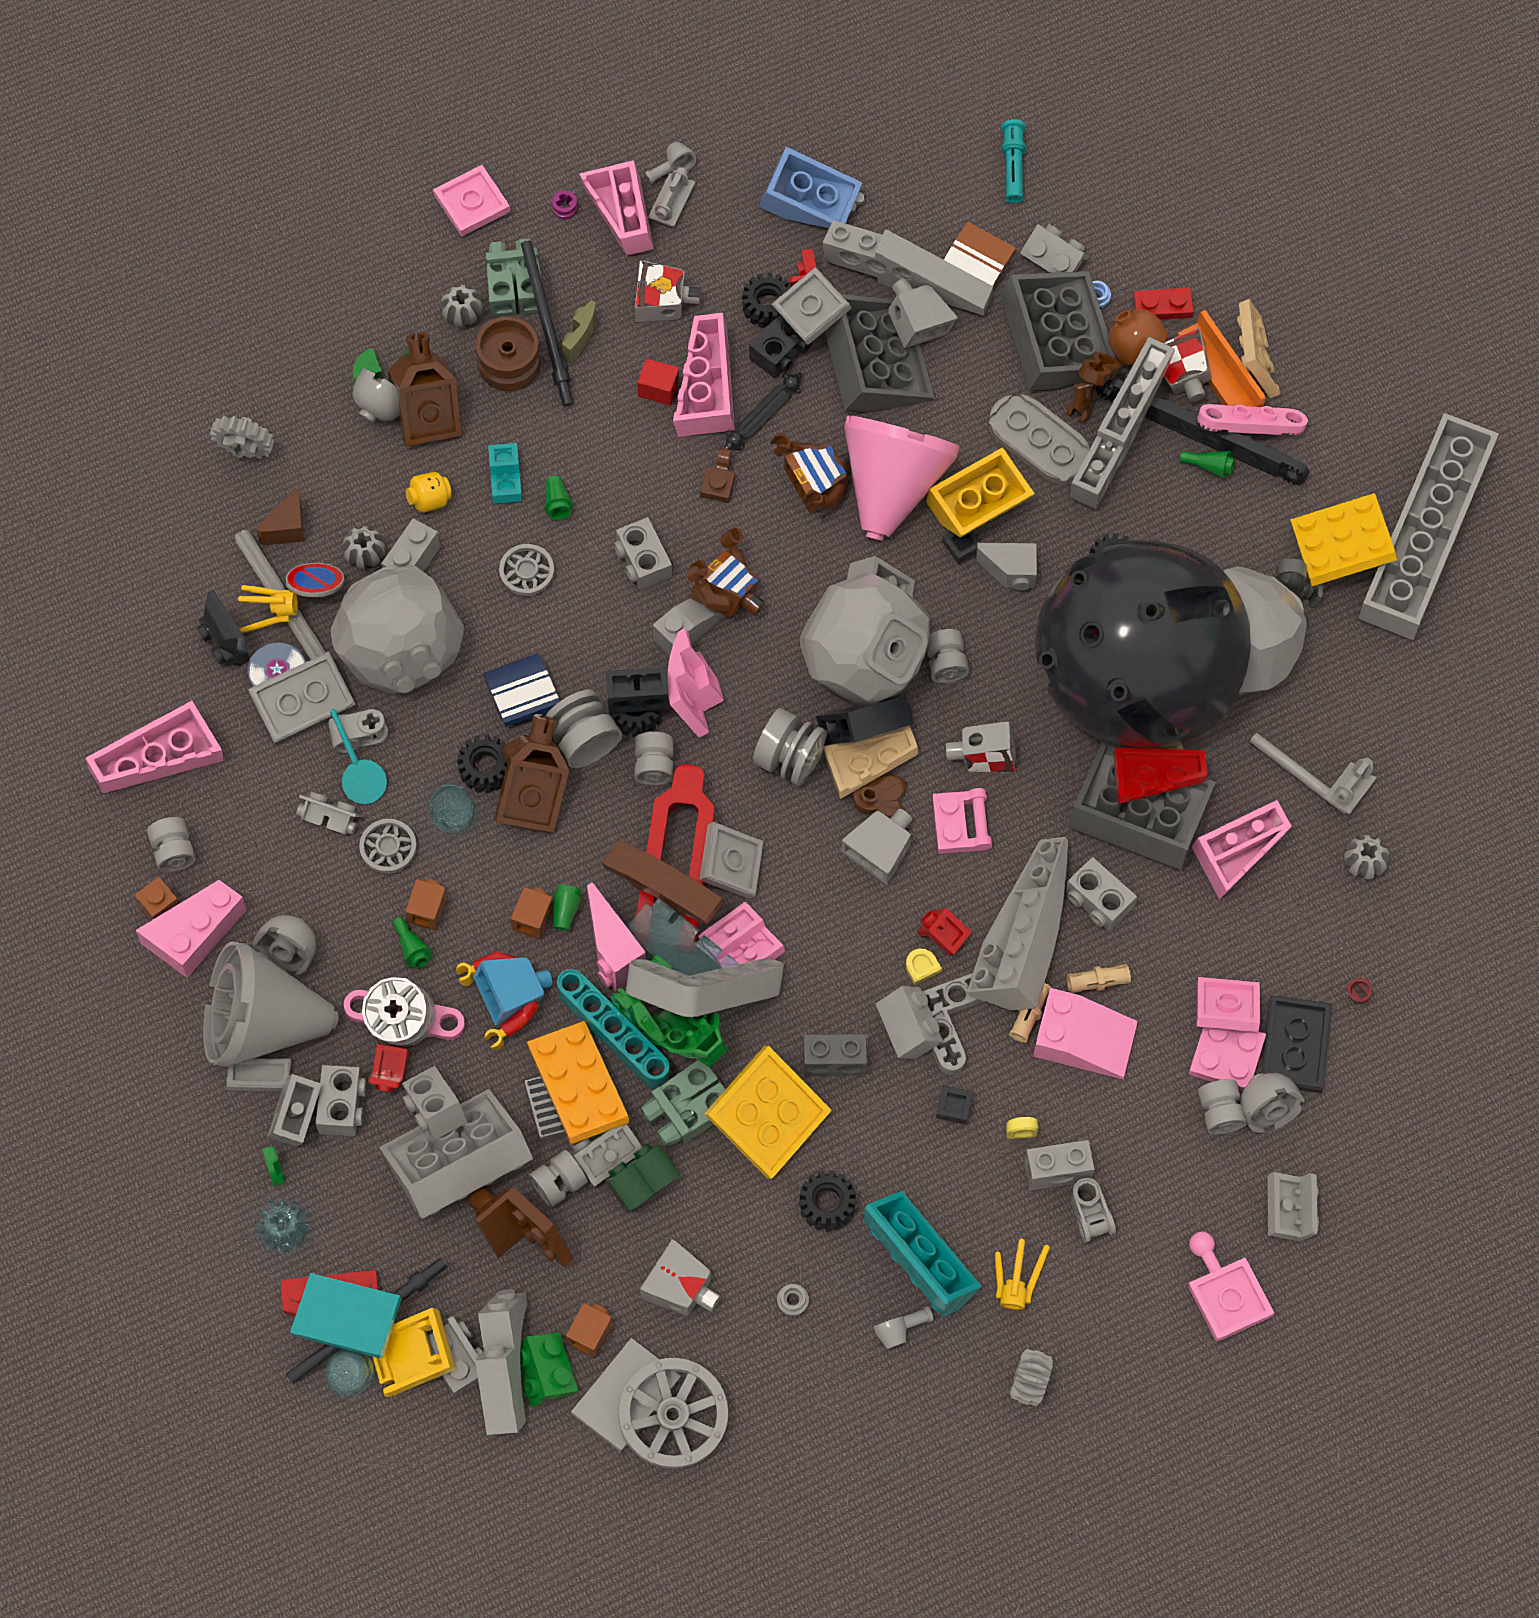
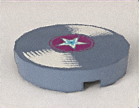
(272, 661)

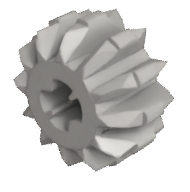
(1031, 1377)

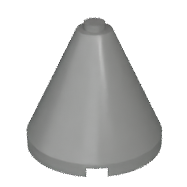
(259, 1008)

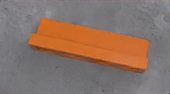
(1230, 378)

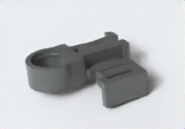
(1293, 576)

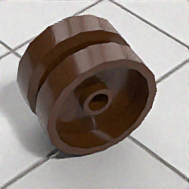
(508, 353)

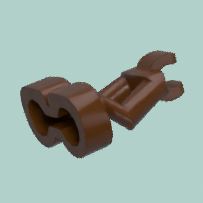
(1095, 373)

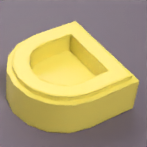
(922, 965)
(1022, 1128)

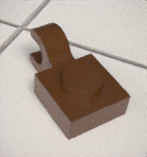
(719, 481)

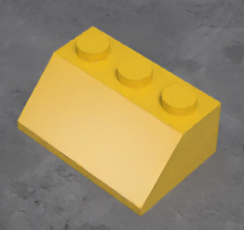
(978, 493)

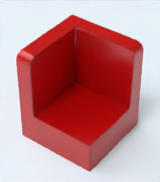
(658, 382)

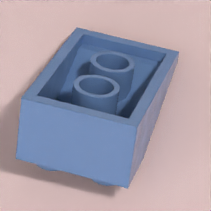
(809, 191)

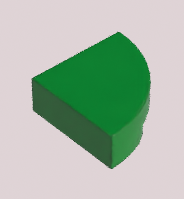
(367, 361)
(273, 1166)

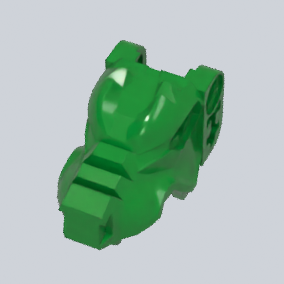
(680, 1035)

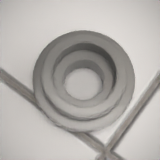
(792, 1290)

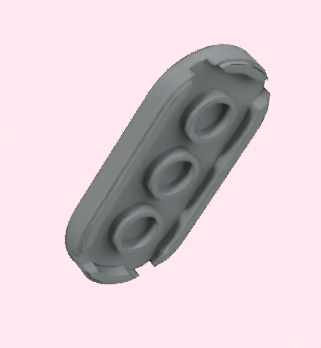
(1038, 437)

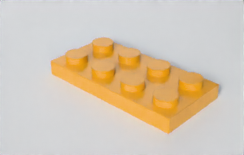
(578, 1082)

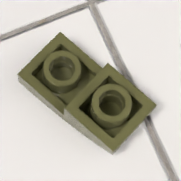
(583, 327)

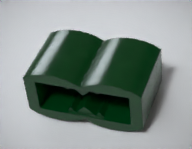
(641, 1177)

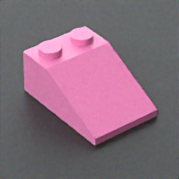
(613, 942)
(1084, 1034)

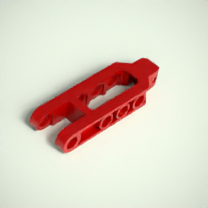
(689, 790)

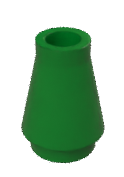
(557, 501)
(565, 906)

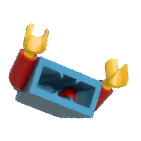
(508, 990)

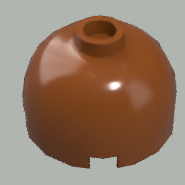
(1131, 333)

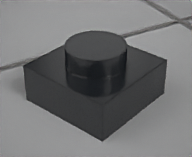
(961, 547)
(954, 1104)

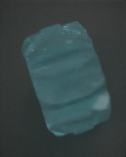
(286, 1236)

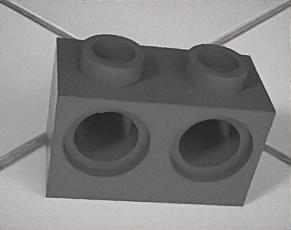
(835, 1055)

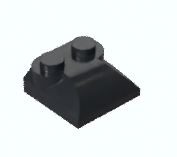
(222, 633)

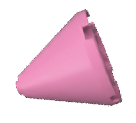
(892, 471)

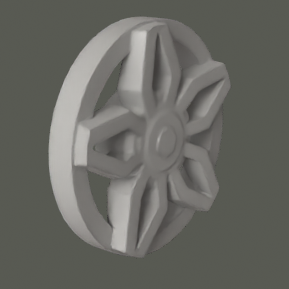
(526, 570)
(388, 846)

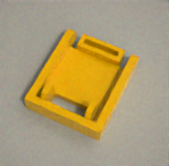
(409, 1354)

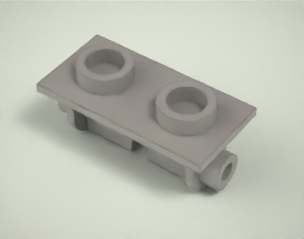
(672, 198)
(1351, 785)
(340, 816)

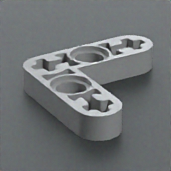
(941, 1015)

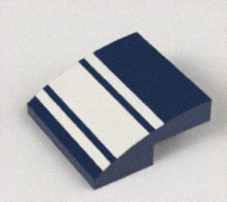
(521, 689)

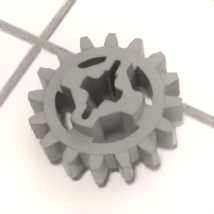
(242, 437)

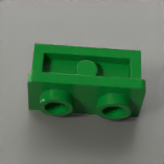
(545, 1369)

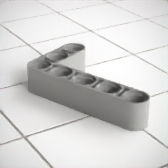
(704, 991)

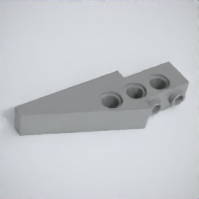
(895, 258)
(1121, 424)

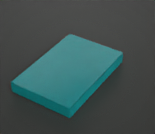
(346, 1315)

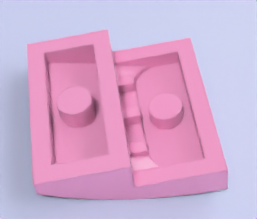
(744, 936)

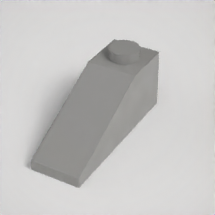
(687, 615)

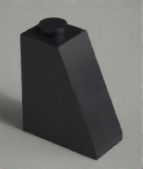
(866, 720)

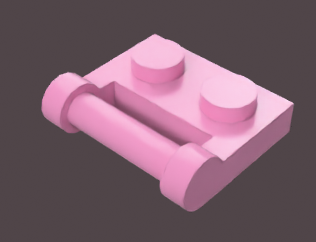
(951, 821)

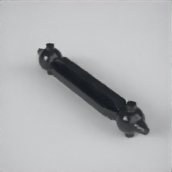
(763, 411)

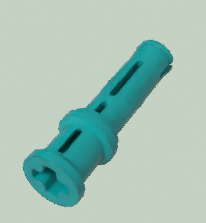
(1013, 151)

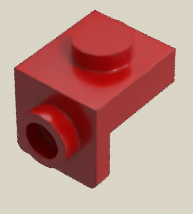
(389, 1067)

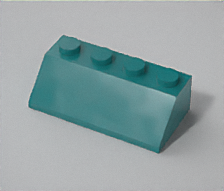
(921, 1253)

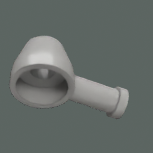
(677, 156)
(893, 1332)

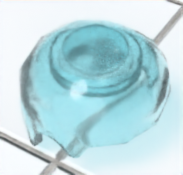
(450, 808)
(350, 1372)

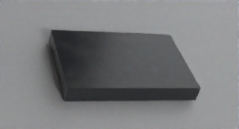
(1297, 1041)

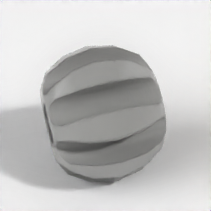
(461, 305)
(363, 547)
(1366, 856)

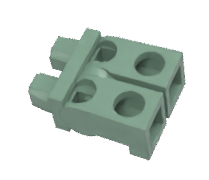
(503, 272)
(683, 1104)

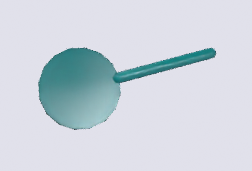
(363, 779)

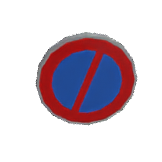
(314, 579)

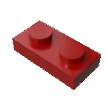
(1165, 302)

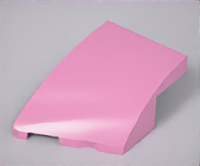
(691, 684)

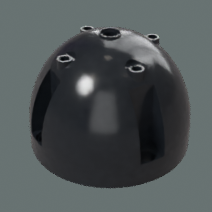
(1171, 664)

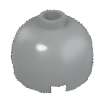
(375, 397)
(287, 943)
(1270, 1100)

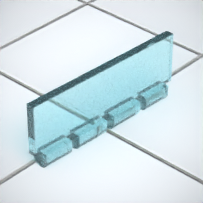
(674, 941)

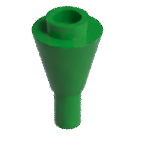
(1217, 463)
(414, 950)

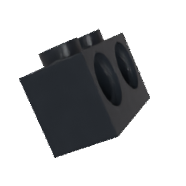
(775, 340)
(637, 690)

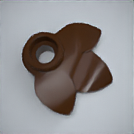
(883, 794)

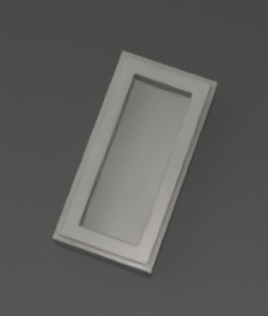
(259, 1074)

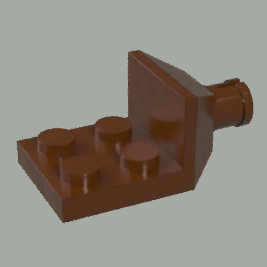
(425, 394)
(533, 779)
(510, 1217)

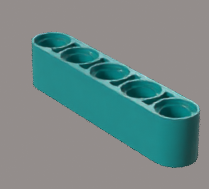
(610, 1015)

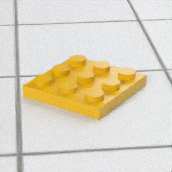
(1343, 539)
(767, 1112)

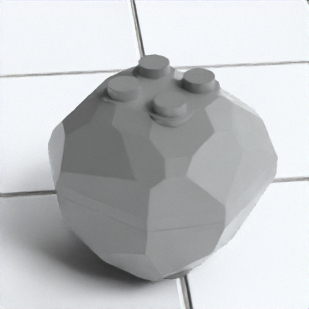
(1275, 627)
(396, 630)
(865, 639)

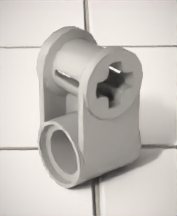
(359, 730)
(1092, 1216)

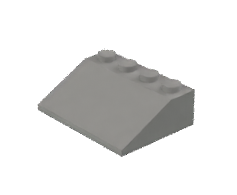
(460, 1161)

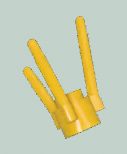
(281, 602)
(1014, 1293)

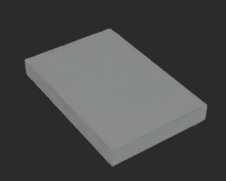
(301, 697)
(600, 1404)

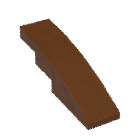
(663, 882)

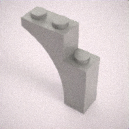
(500, 1362)

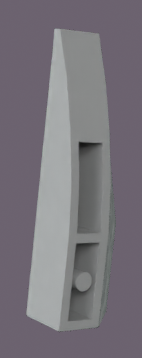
(1024, 933)

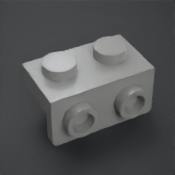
(1053, 252)
(1292, 1206)

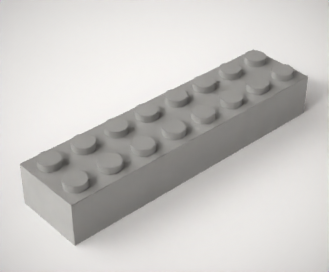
(1428, 526)

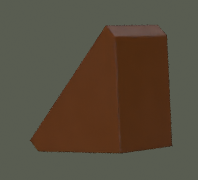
(283, 523)

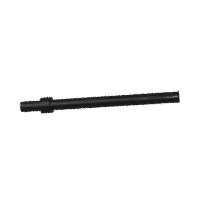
(560, 375)
(417, 1282)

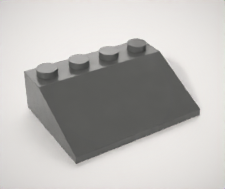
(1054, 326)
(872, 362)
(1150, 826)

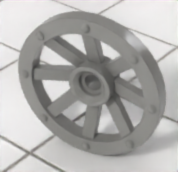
(674, 1404)

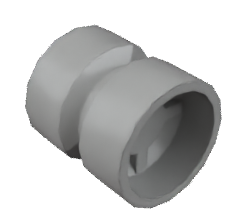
(947, 656)
(653, 758)
(171, 844)
(1221, 1102)
(567, 1172)

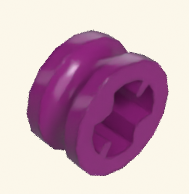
(568, 197)

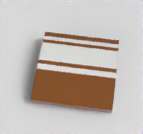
(980, 254)

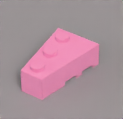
(621, 203)
(1239, 845)
(193, 927)

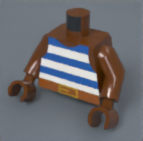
(814, 471)
(727, 582)

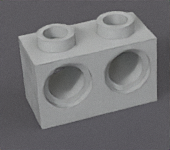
(648, 552)
(1106, 890)
(334, 1100)
(434, 1103)

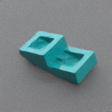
(505, 473)

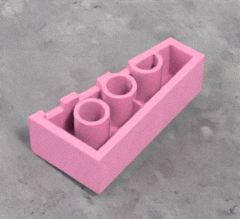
(706, 387)
(157, 750)

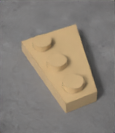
(1254, 343)
(865, 760)

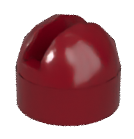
(1364, 985)

